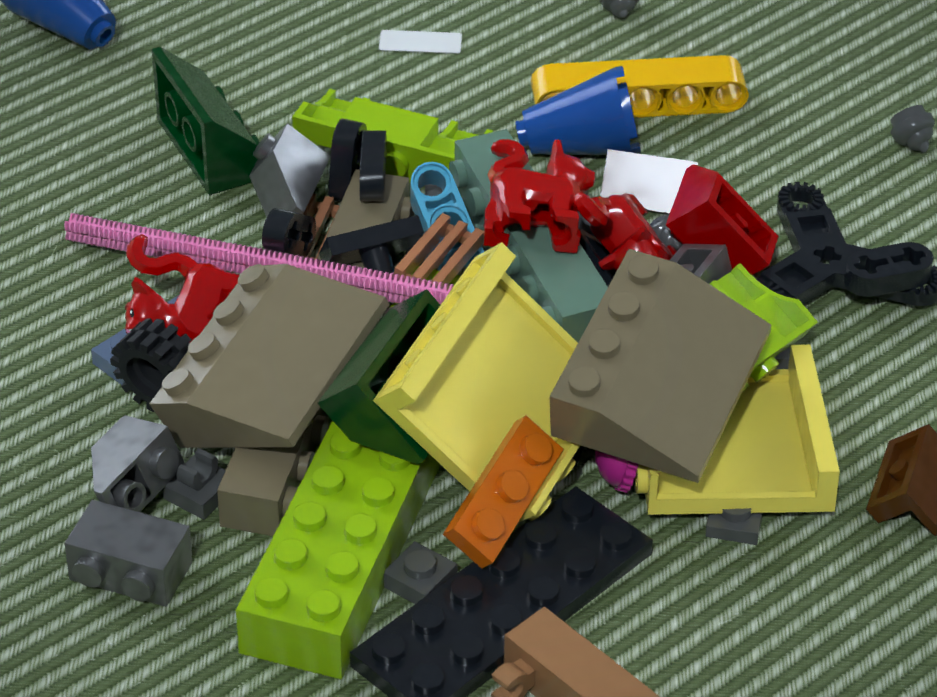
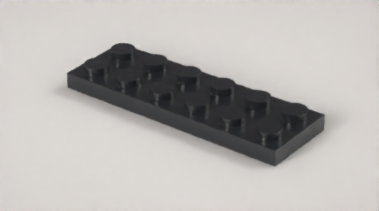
(458, 631)

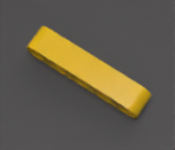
(657, 84)

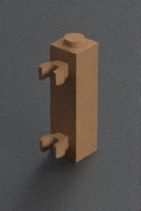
(557, 661)

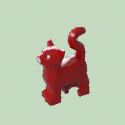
(535, 197)
(621, 226)
(201, 293)

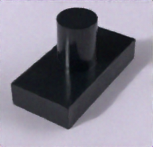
(373, 244)

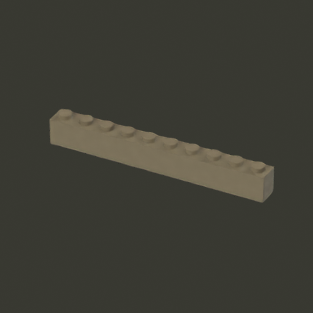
(265, 479)

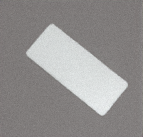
(420, 41)

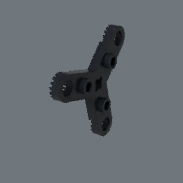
(818, 238)

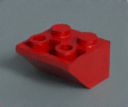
(714, 213)

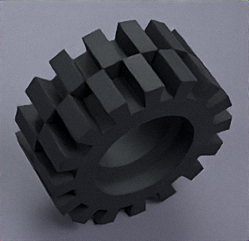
(148, 357)

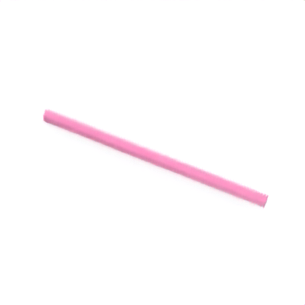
(238, 258)

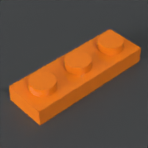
(503, 492)

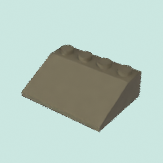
(265, 359)
(657, 368)

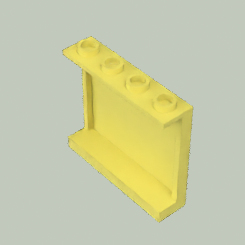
(479, 370)
(769, 457)

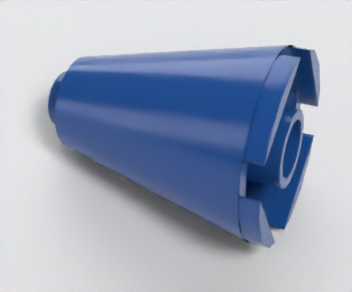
(81, 21)
(584, 118)

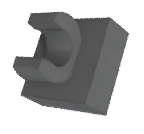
(196, 484)

